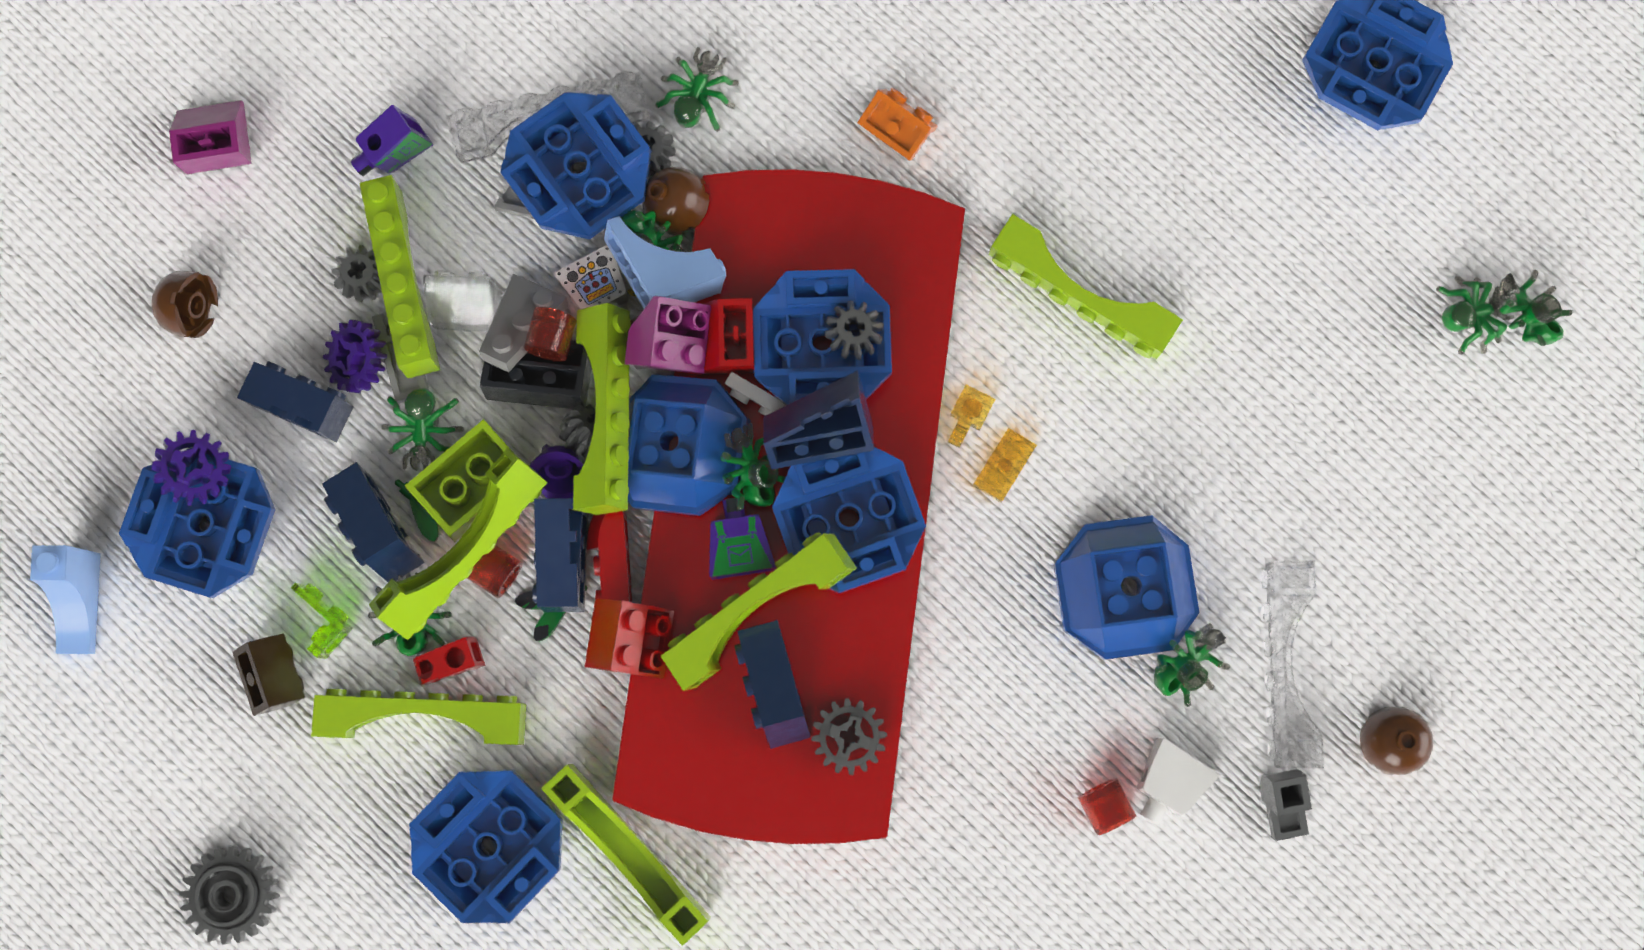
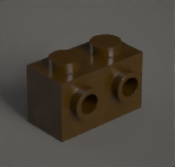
(269, 674)

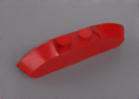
(610, 537)

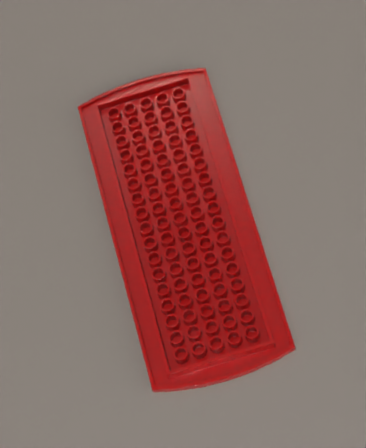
(697, 750)

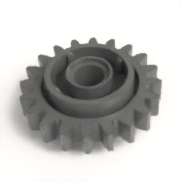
(208, 899)

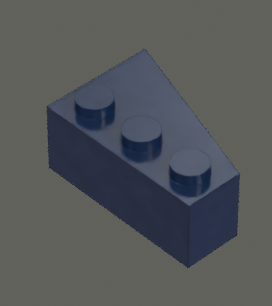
(296, 400)
(820, 425)
(369, 524)
(559, 555)
(772, 684)

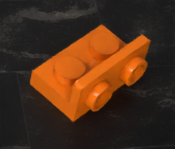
(897, 122)

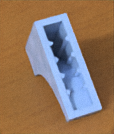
(662, 271)
(72, 587)

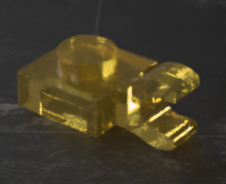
(971, 411)

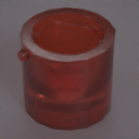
(550, 333)
(496, 571)
(1107, 806)

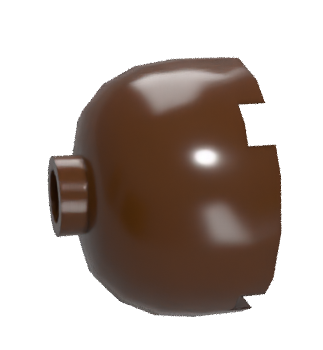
(676, 197)
(184, 302)
(1396, 740)

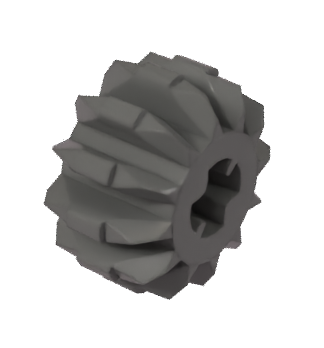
(659, 144)
(349, 274)
(845, 338)
(578, 429)

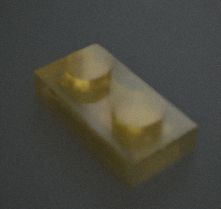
(1004, 465)

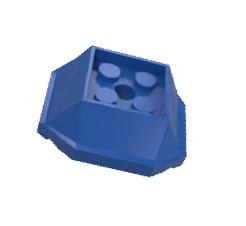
(1397, 34)
(569, 132)
(795, 315)
(692, 473)
(874, 488)
(168, 537)
(1091, 592)
(450, 854)

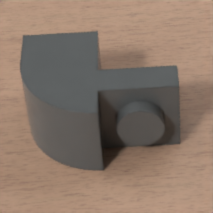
(1286, 802)

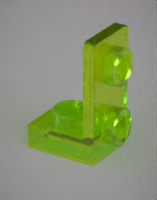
(326, 637)

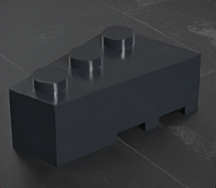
(541, 380)

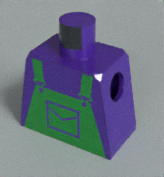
(390, 142)
(738, 544)

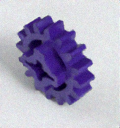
(355, 356)
(180, 460)

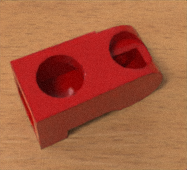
(449, 660)

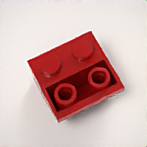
(730, 337)
(629, 638)

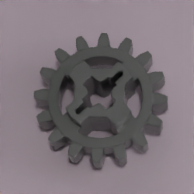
(865, 742)

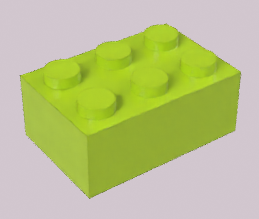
(456, 481)

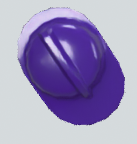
(558, 469)

